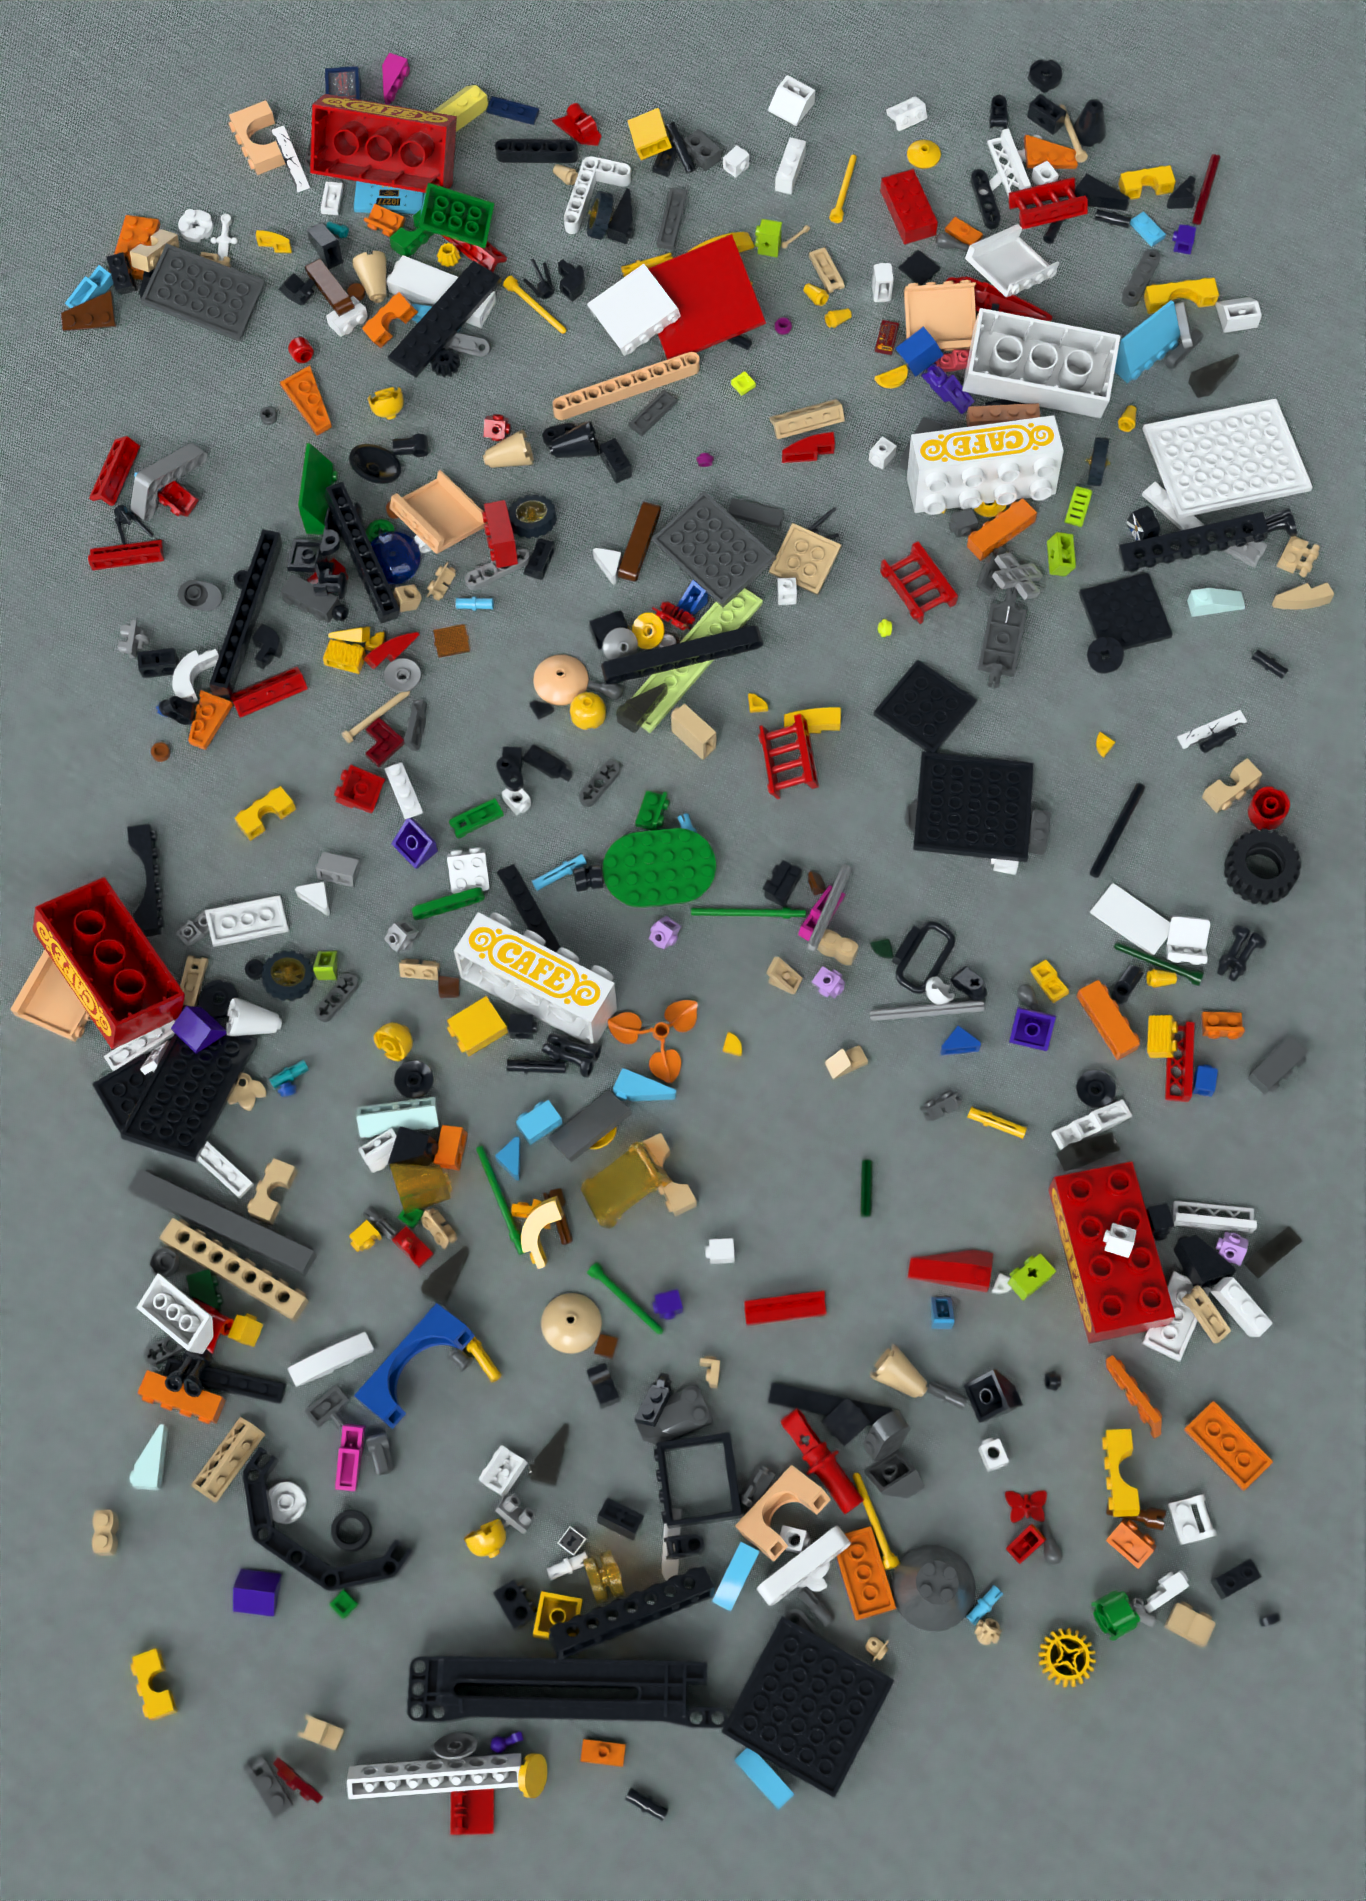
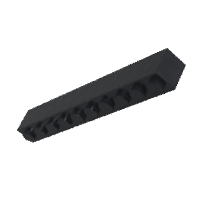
(246, 614)

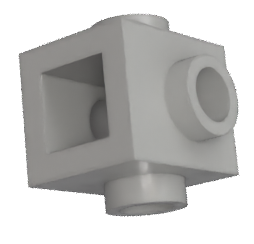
(401, 935)

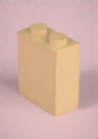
(693, 731)

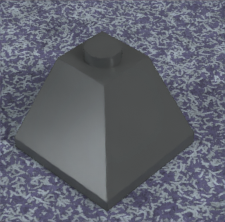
(895, 1476)

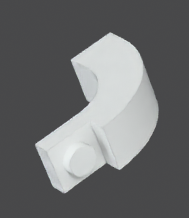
(187, 671)

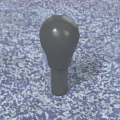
(944, 240)
(612, 691)
(1027, 996)
(1052, 1552)

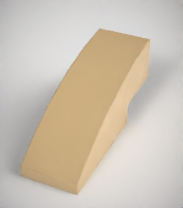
(1304, 597)

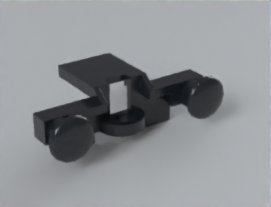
(312, 557)

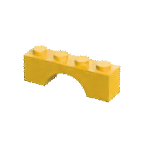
(1201, 292)
(1124, 1498)

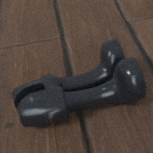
(1280, 520)
(1238, 964)
(562, 1041)
(192, 1384)

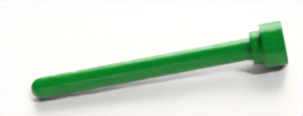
(596, 1271)

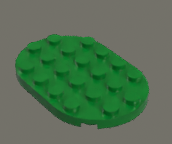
(659, 868)

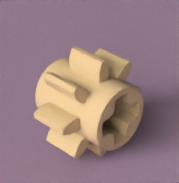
(988, 1631)

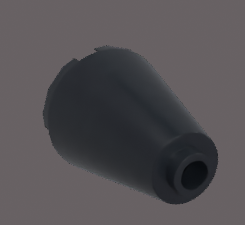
(1091, 124)
(576, 443)

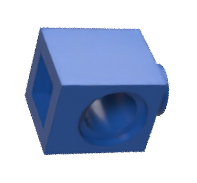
(1204, 1080)

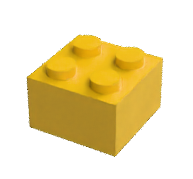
(554, 1609)

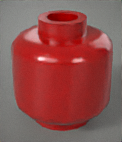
(300, 350)

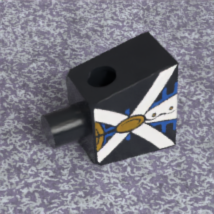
(1143, 524)

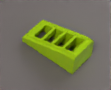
(1083, 496)

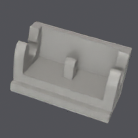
(1249, 553)
(337, 869)

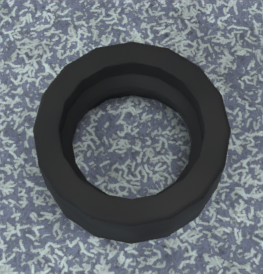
(367, 1530)

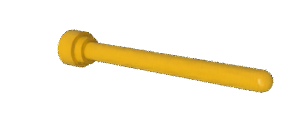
(836, 213)
(511, 285)
(889, 1559)

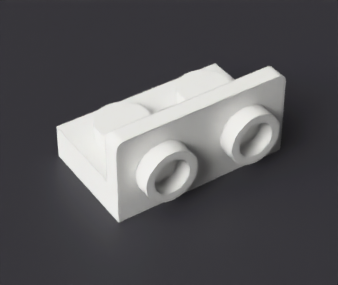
(907, 113)

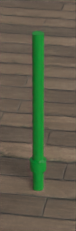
(786, 912)
(515, 1234)

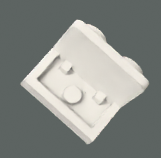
(468, 870)
(1187, 940)

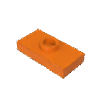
(963, 232)
(603, 1753)

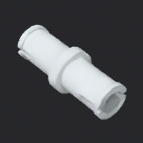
(566, 1566)

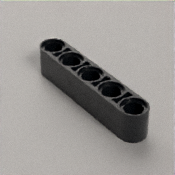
(536, 151)

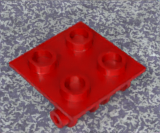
(669, 612)
(472, 1812)

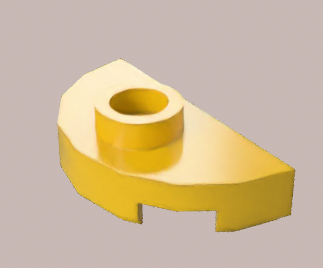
(892, 378)

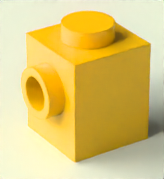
(245, 1329)

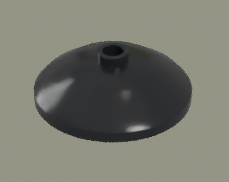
(374, 463)

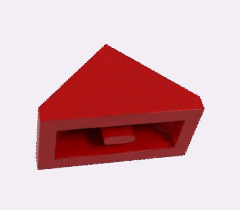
(1026, 1543)

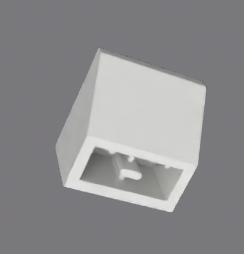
(792, 100)
(1238, 314)

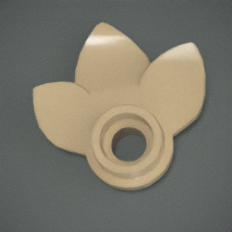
(246, 1094)

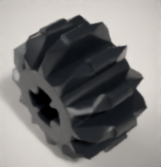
(445, 363)

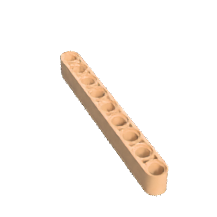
(619, 388)

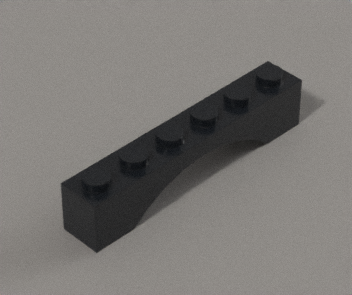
(148, 915)

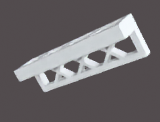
(1011, 154)
(1214, 1222)

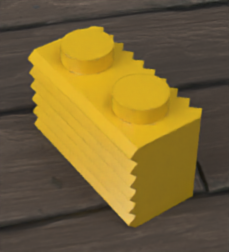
(344, 656)
(1161, 1036)

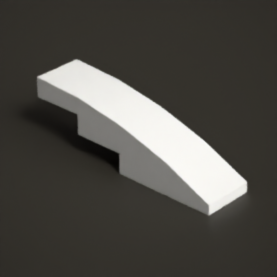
(1092, 1124)
(330, 1359)

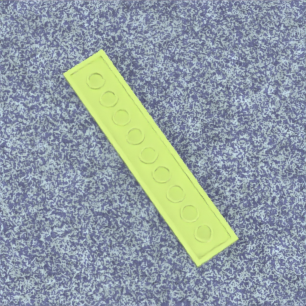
(713, 622)

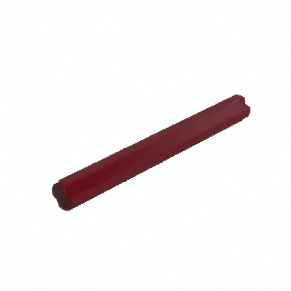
(1206, 188)

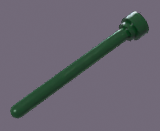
(1194, 976)

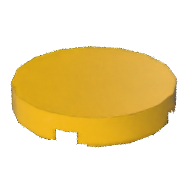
(533, 1775)

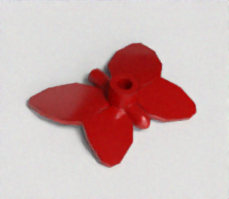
(1026, 1507)

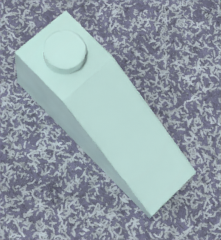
(1214, 601)
(150, 1465)

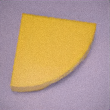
(375, 641)
(756, 704)
(1104, 744)
(732, 1045)

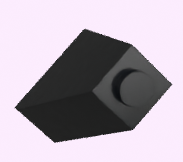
(325, 245)
(1201, 1262)

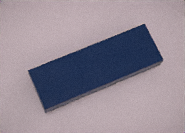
(512, 110)

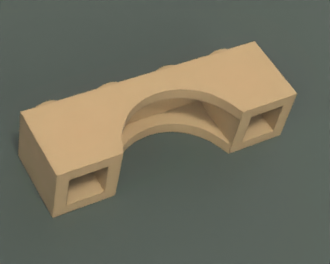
(678, 1196)

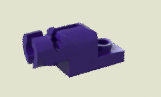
(948, 388)

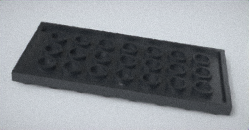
(187, 1095)

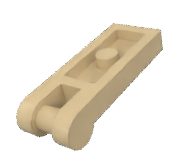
(826, 270)
(193, 979)
(1206, 1314)

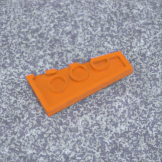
(306, 397)
(1135, 1396)

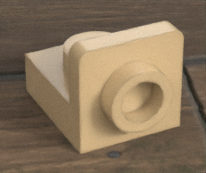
(712, 1374)

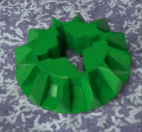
(373, 528)

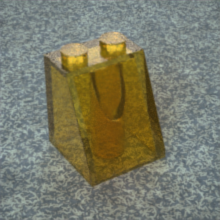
(420, 1185)

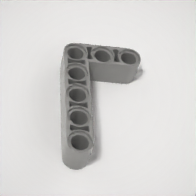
(160, 474)

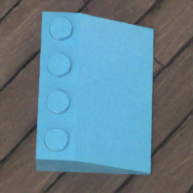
(1148, 343)

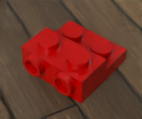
(358, 789)

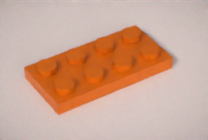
(134, 232)
(1228, 1445)
(865, 1575)

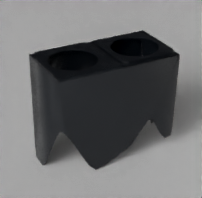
(603, 625)

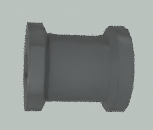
(460, 1358)

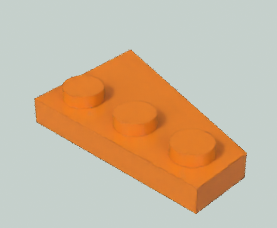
(1039, 151)
(209, 717)

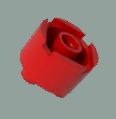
(1268, 808)

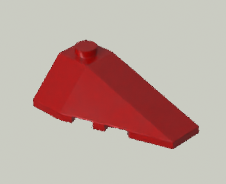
(958, 1269)

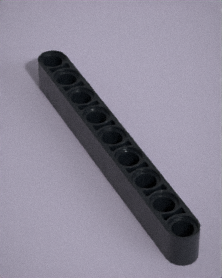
(682, 654)

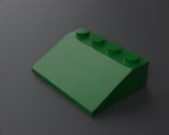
(456, 215)
(316, 476)

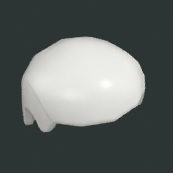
(937, 991)

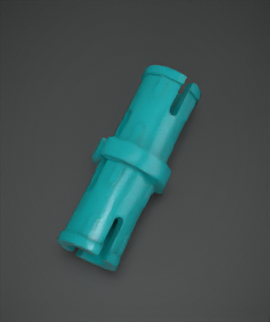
(288, 1074)

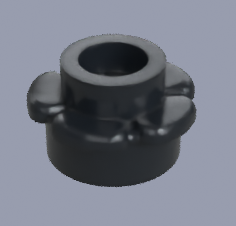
(340, 612)
(1052, 1381)

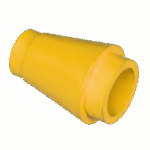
(816, 294)
(837, 317)
(1128, 419)
(1159, 978)

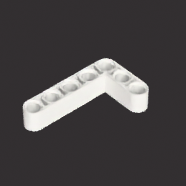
(592, 170)

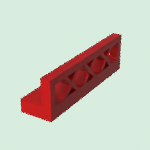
(487, 256)
(115, 470)
(126, 555)
(268, 691)
(1186, 1067)
(785, 1308)

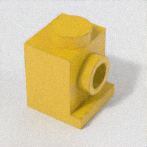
(364, 1237)

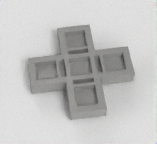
(1017, 576)

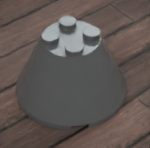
(933, 1588)

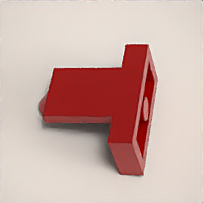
(412, 1247)

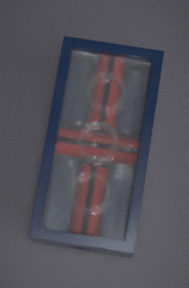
(343, 82)

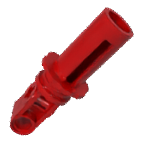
(822, 1461)

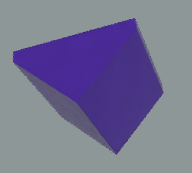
(414, 843)
(197, 1028)
(1032, 1028)
(256, 1592)

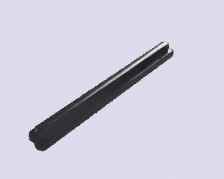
(1117, 830)

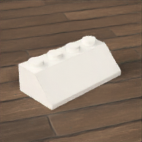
(177, 1315)

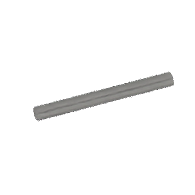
(829, 907)
(926, 1010)

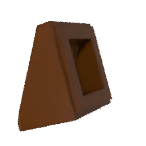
(816, 883)
(448, 987)
(606, 1346)

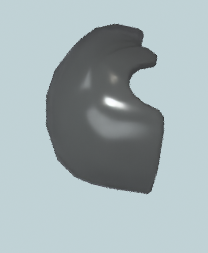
(164, 1261)

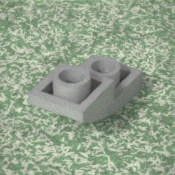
(195, 930)

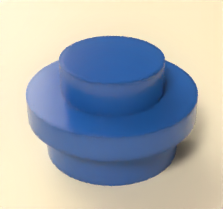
(287, 1089)

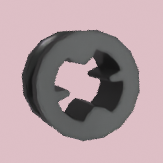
(268, 410)

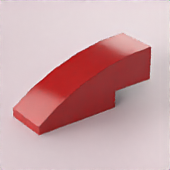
(809, 448)
(390, 649)

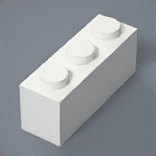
(790, 165)
(1241, 1307)

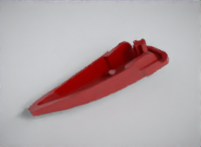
(987, 294)

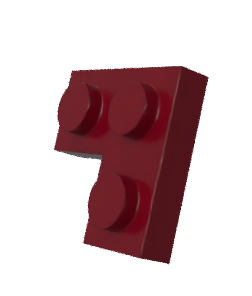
(387, 742)
(295, 1781)

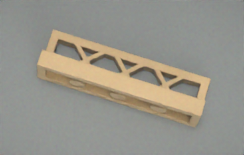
(807, 418)
(230, 1460)

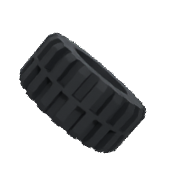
(1269, 845)

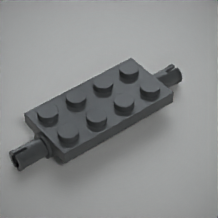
(1002, 638)

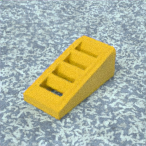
(359, 634)

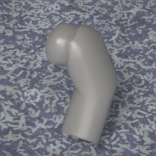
(1138, 1606)

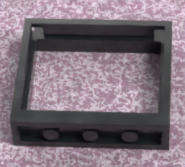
(662, 1476)

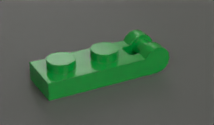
(476, 818)

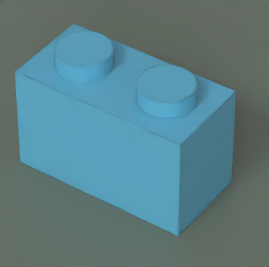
(538, 1121)

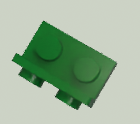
(651, 810)

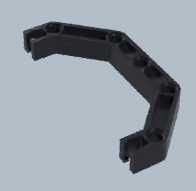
(284, 1548)

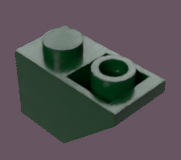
(203, 1288)

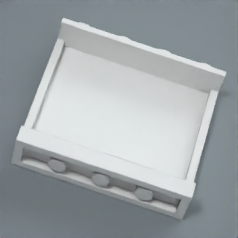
(1009, 262)
(634, 309)

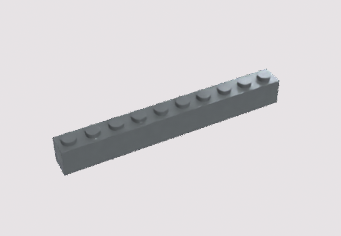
(222, 1221)

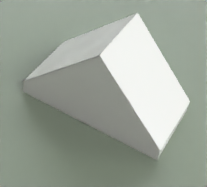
(609, 562)
(315, 895)

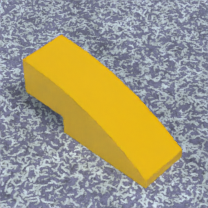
(817, 719)

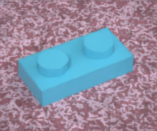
(1147, 229)

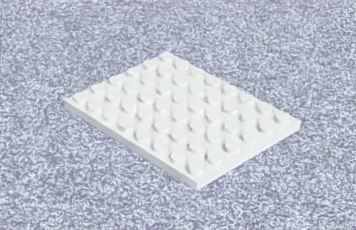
(1227, 458)

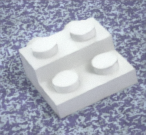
(1169, 1587)

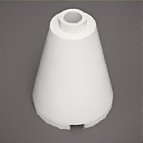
(250, 1019)

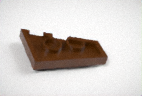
(90, 315)

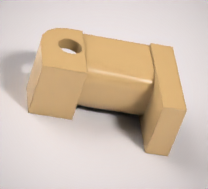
(322, 1733)

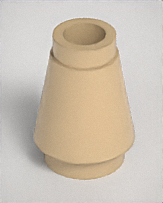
(566, 174)

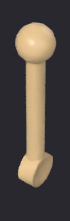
(784, 244)

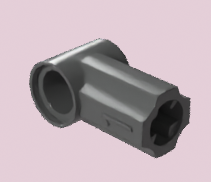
(379, 1449)

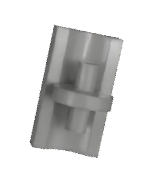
(136, 639)
(513, 1514)

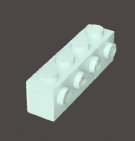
(410, 1114)

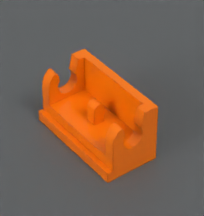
(451, 1147)

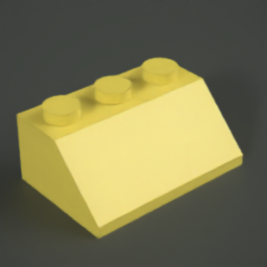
(465, 105)

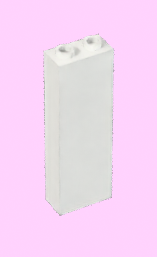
(427, 284)

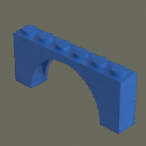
(434, 1329)

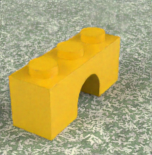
(1159, 178)
(275, 802)
(146, 1667)

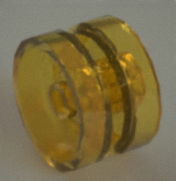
(603, 1577)

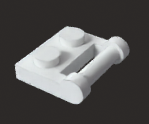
(1185, 1522)

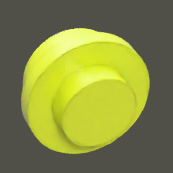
(885, 628)

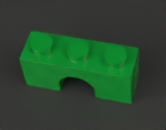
(408, 242)

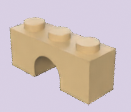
(147, 257)
(1221, 796)
(276, 1175)

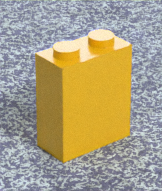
(649, 134)
(476, 1026)

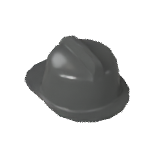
(199, 595)

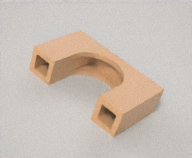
(245, 124)
(790, 1487)

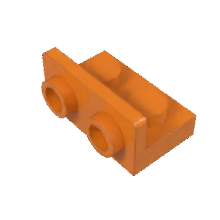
(384, 220)
(1222, 1025)
(1131, 1542)

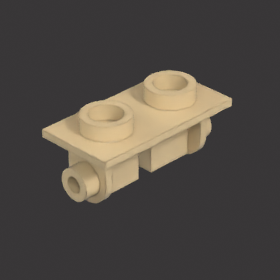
(437, 587)
(412, 969)
(432, 1221)
(876, 1648)

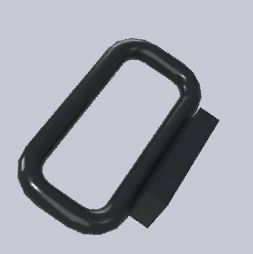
(910, 946)

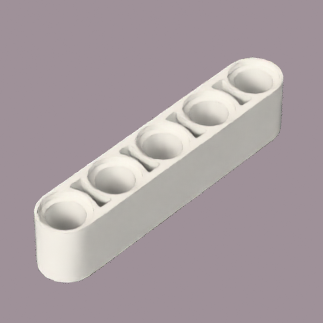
(803, 1566)

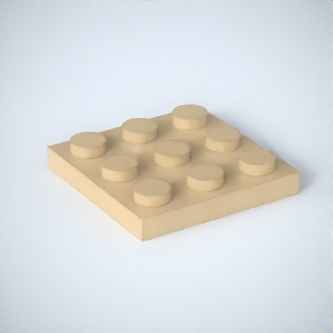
(806, 558)

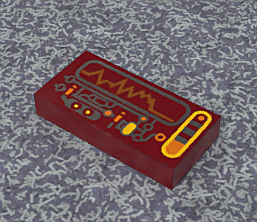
(886, 337)

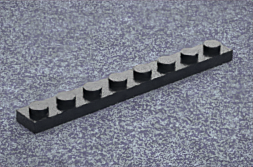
(527, 906)

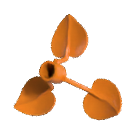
(662, 1064)

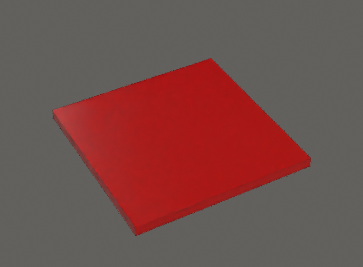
(710, 295)

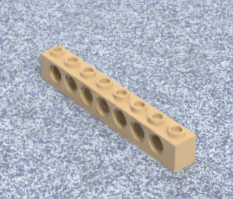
(177, 1229)

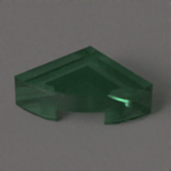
(882, 948)

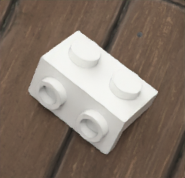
(502, 1471)

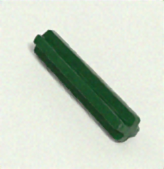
(866, 1188)

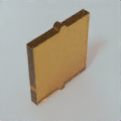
(451, 640)

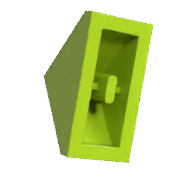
(326, 965)

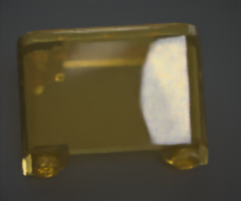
(623, 1184)

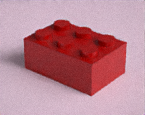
(500, 534)

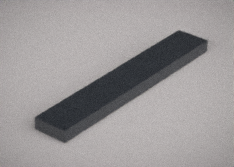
(234, 1382)
(819, 1402)

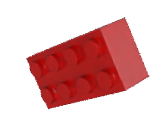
(908, 206)

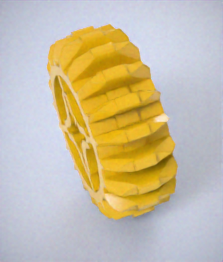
(1082, 1648)

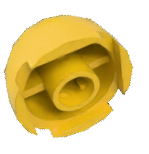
(387, 402)
(587, 710)
(394, 1040)
(487, 1539)

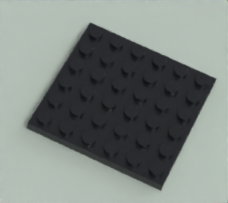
(973, 807)
(808, 1706)

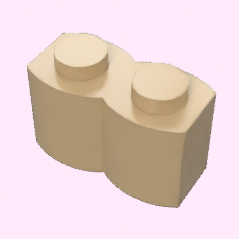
(842, 949)
(105, 1526)
(1189, 1624)

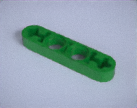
(448, 903)

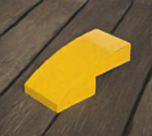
(270, 239)
(1048, 981)

